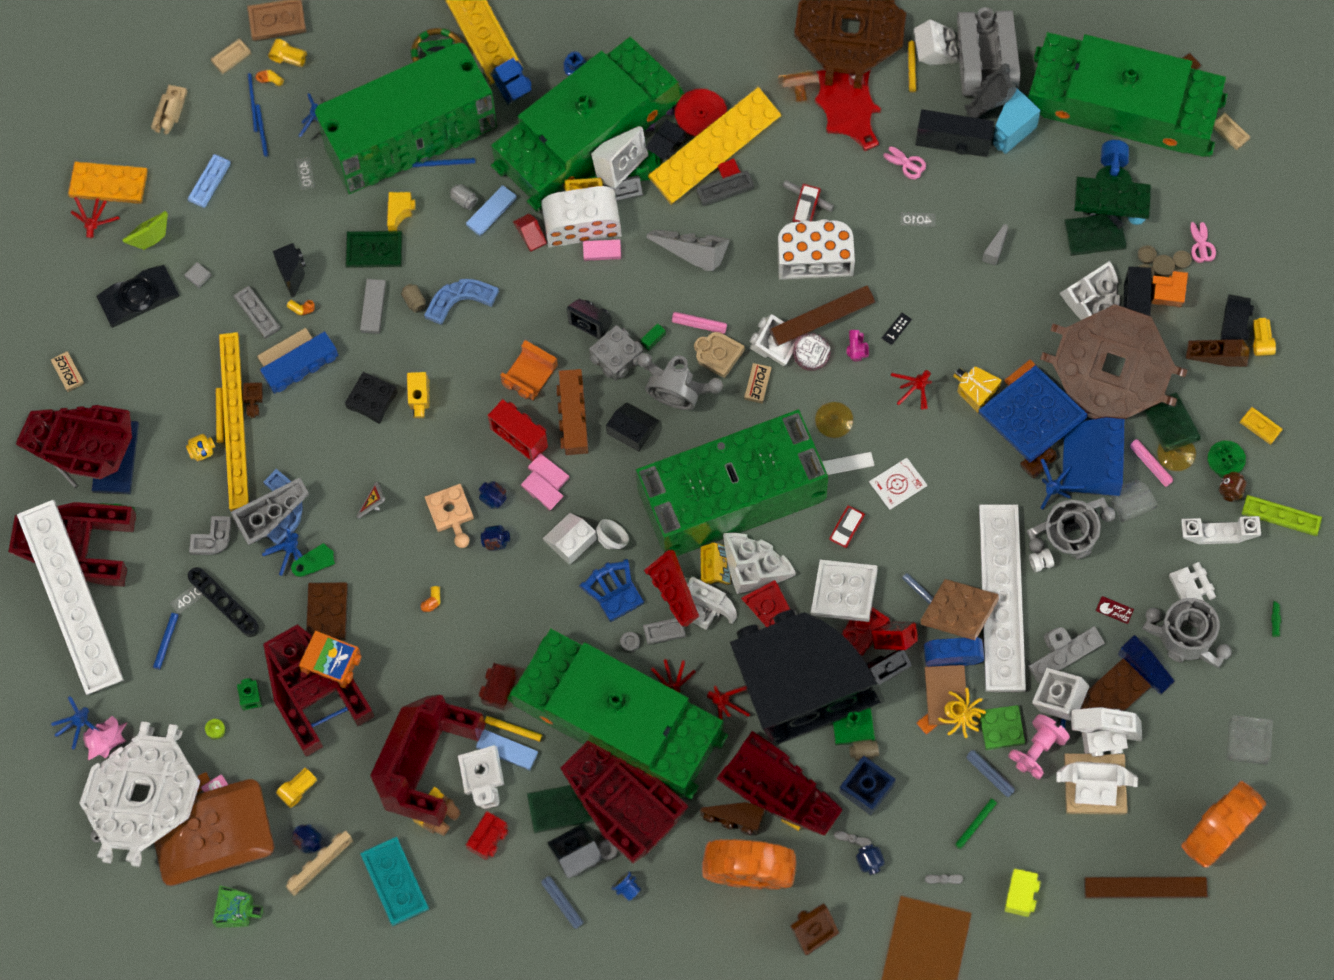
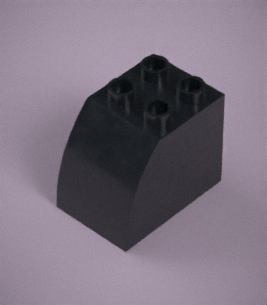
(802, 675)

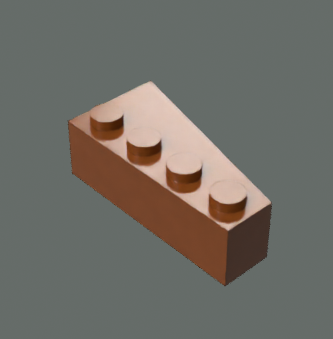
(573, 412)

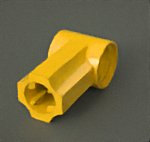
(282, 52)
(1263, 341)
(293, 791)

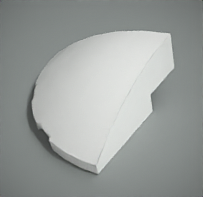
(1093, 292)
(754, 563)

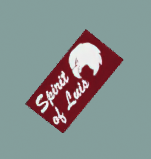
(1114, 610)

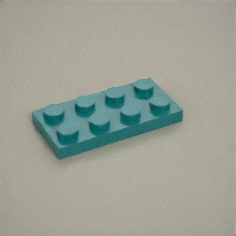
(394, 881)

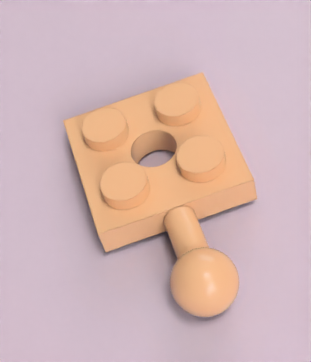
(459, 515)

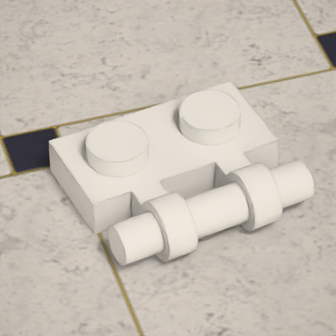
(1186, 587)

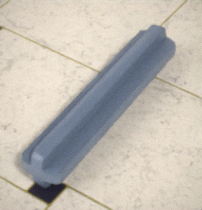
(990, 773)
(562, 902)

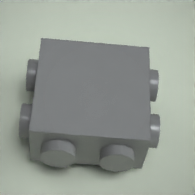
(616, 353)

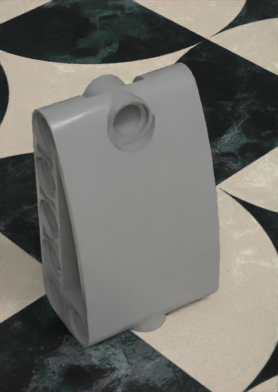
(984, 45)

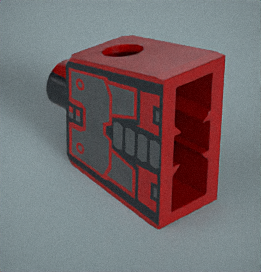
(902, 635)

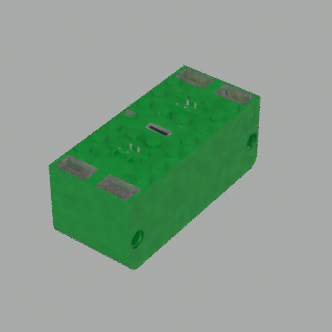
(406, 117)
(732, 483)

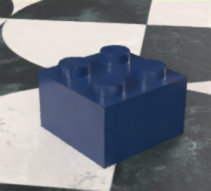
(867, 785)

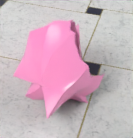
(104, 740)

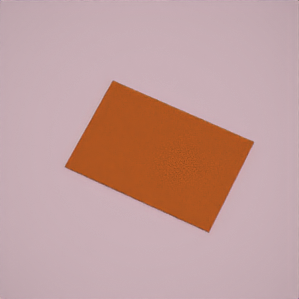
(926, 942)

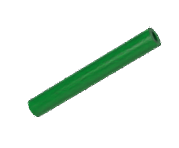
(975, 824)

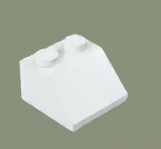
(570, 537)

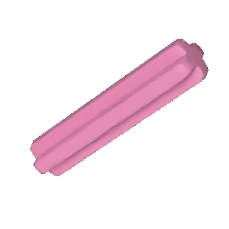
(698, 322)
(1151, 462)

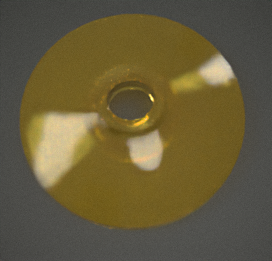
(831, 427)
(1177, 461)

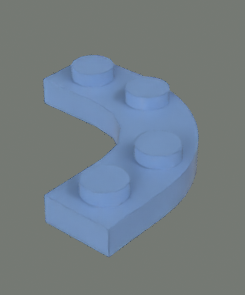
(457, 291)
(292, 521)

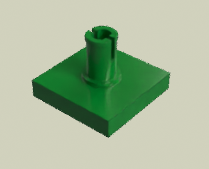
(854, 728)

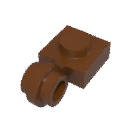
(253, 394)
(1035, 467)

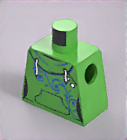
(234, 908)

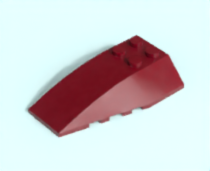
(79, 439)
(777, 786)
(623, 800)

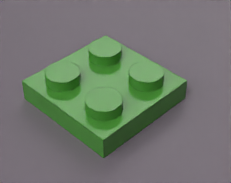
(1002, 727)

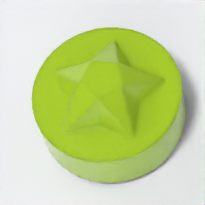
(215, 729)

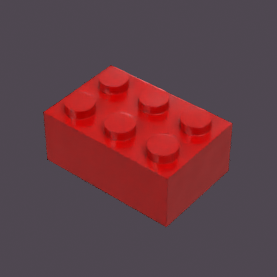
(518, 430)

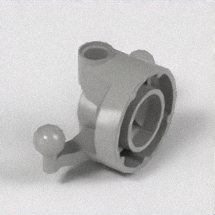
(675, 386)
(1084, 516)
(1183, 647)

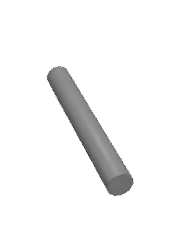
(822, 203)

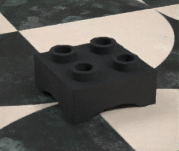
(371, 397)

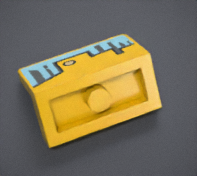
(714, 564)

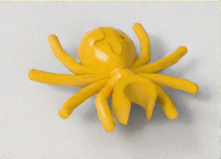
(962, 713)

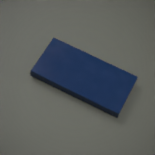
(121, 480)

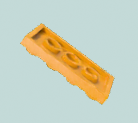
(108, 182)

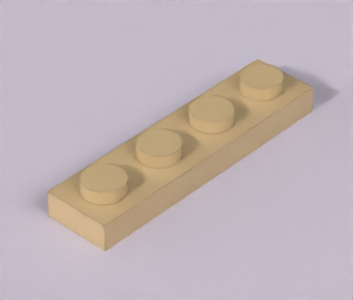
(313, 867)

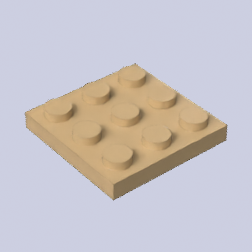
(1077, 808)

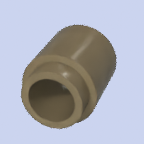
(413, 298)
(864, 748)

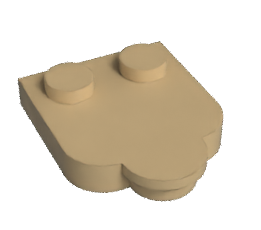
(718, 353)

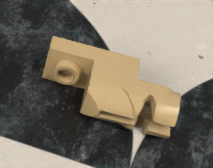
(169, 109)

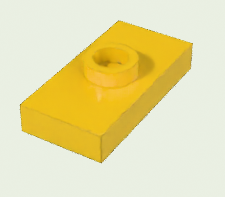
(1261, 425)

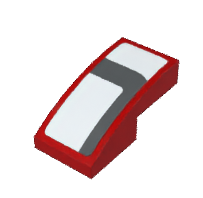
(806, 203)
(847, 526)

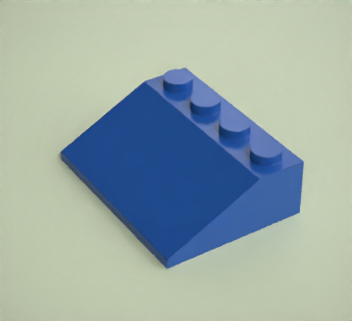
(1095, 456)

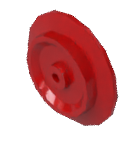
(699, 110)

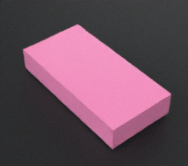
(602, 250)
(549, 471)

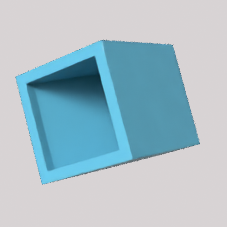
(1015, 122)

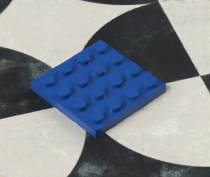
(1032, 413)

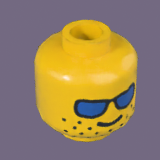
(200, 447)

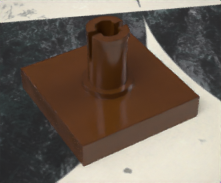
(814, 928)

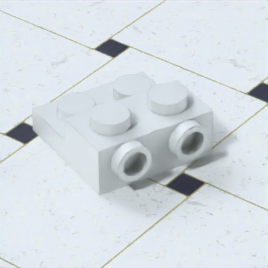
(765, 345)
(1104, 740)

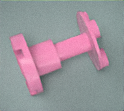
(1046, 735)

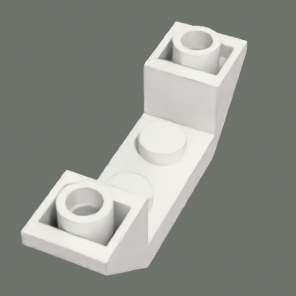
(1220, 533)
(1107, 719)

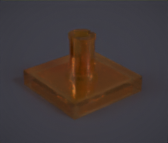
(799, 80)

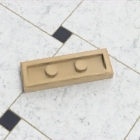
(284, 347)

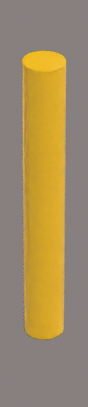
(912, 66)
(219, 416)
(513, 728)

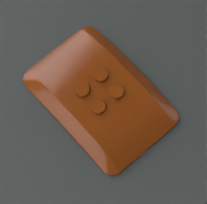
(222, 832)

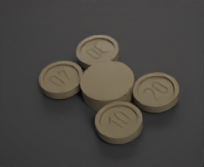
(1163, 264)

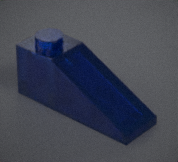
(1146, 664)

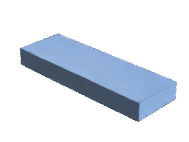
(209, 181)
(491, 210)
(508, 749)

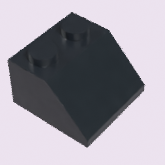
(290, 264)
(589, 318)
(631, 426)
(575, 851)

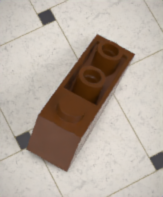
(1220, 352)
(738, 815)

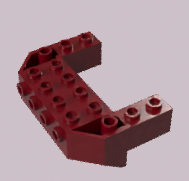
(409, 751)

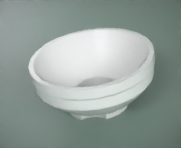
(611, 534)

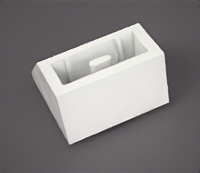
(935, 43)

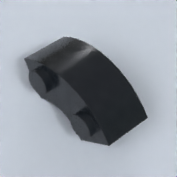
(665, 140)
(1236, 318)

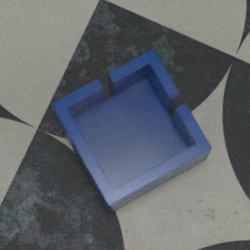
(511, 81)

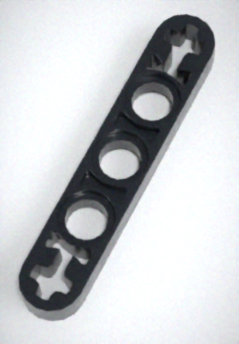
(229, 608)

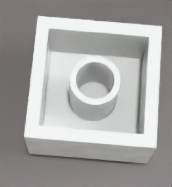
(1060, 694)

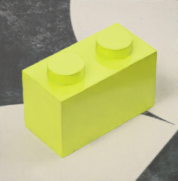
(1021, 892)

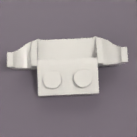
(709, 603)
(1096, 781)

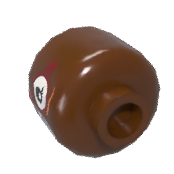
(1232, 486)

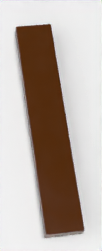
(822, 315)
(1145, 887)

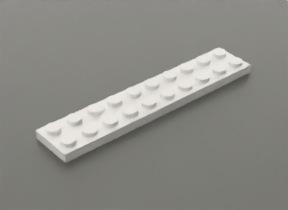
(1002, 575)
(70, 597)

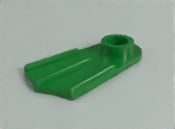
(313, 561)

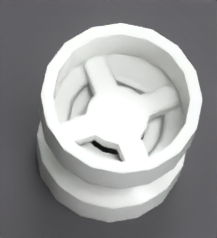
(1041, 560)

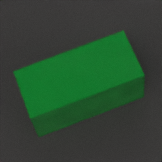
(653, 336)

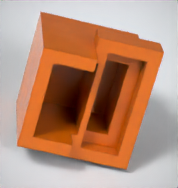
(1169, 290)

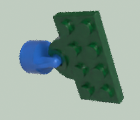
(1113, 188)

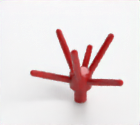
(92, 223)
(918, 383)
(675, 685)
(721, 699)

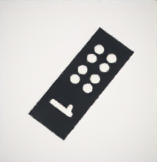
(896, 328)

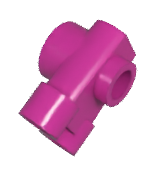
(857, 349)

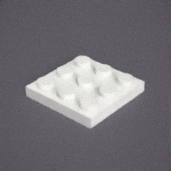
(844, 590)

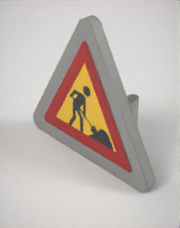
(373, 499)

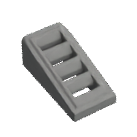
(993, 251)

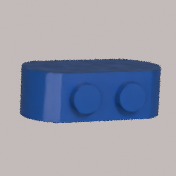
(953, 652)

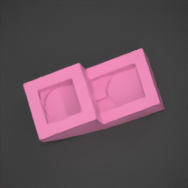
(542, 490)

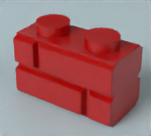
(487, 835)

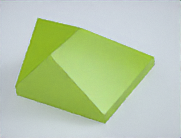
(148, 232)

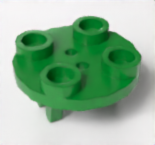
(1222, 450)

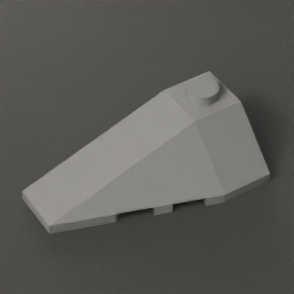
(698, 251)
(265, 513)

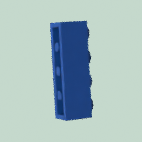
(299, 362)

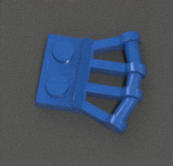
(618, 601)

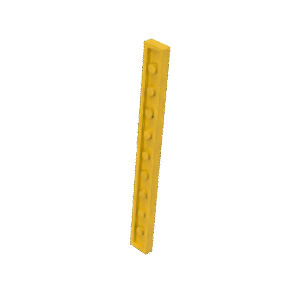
(234, 420)

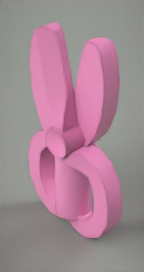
(900, 159)
(1201, 243)

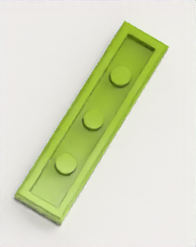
(1282, 515)

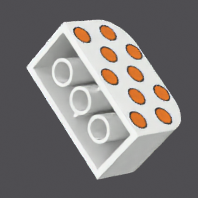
(581, 216)
(815, 250)

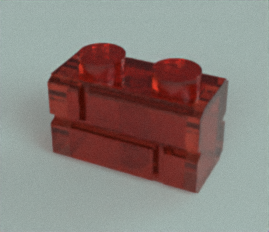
(498, 686)

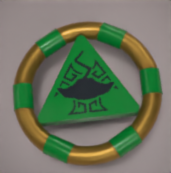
(431, 47)

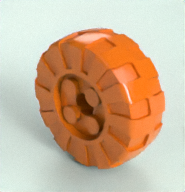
(1223, 824)
(749, 864)

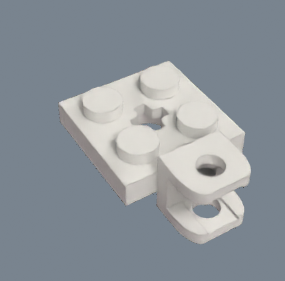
(482, 786)

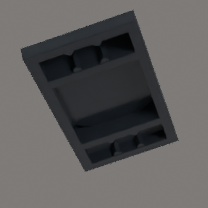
(137, 295)

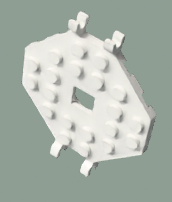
(111, 784)

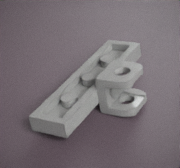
(1065, 650)

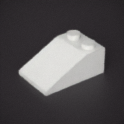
(619, 156)

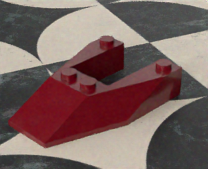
(79, 521)
(298, 690)

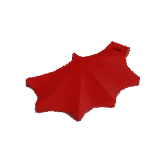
(848, 108)

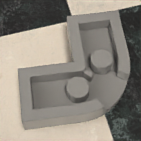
(215, 541)

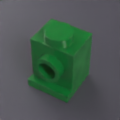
(250, 700)

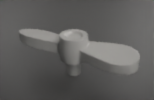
(852, 838)
(954, 879)

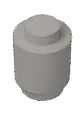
(463, 196)

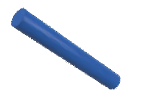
(165, 641)

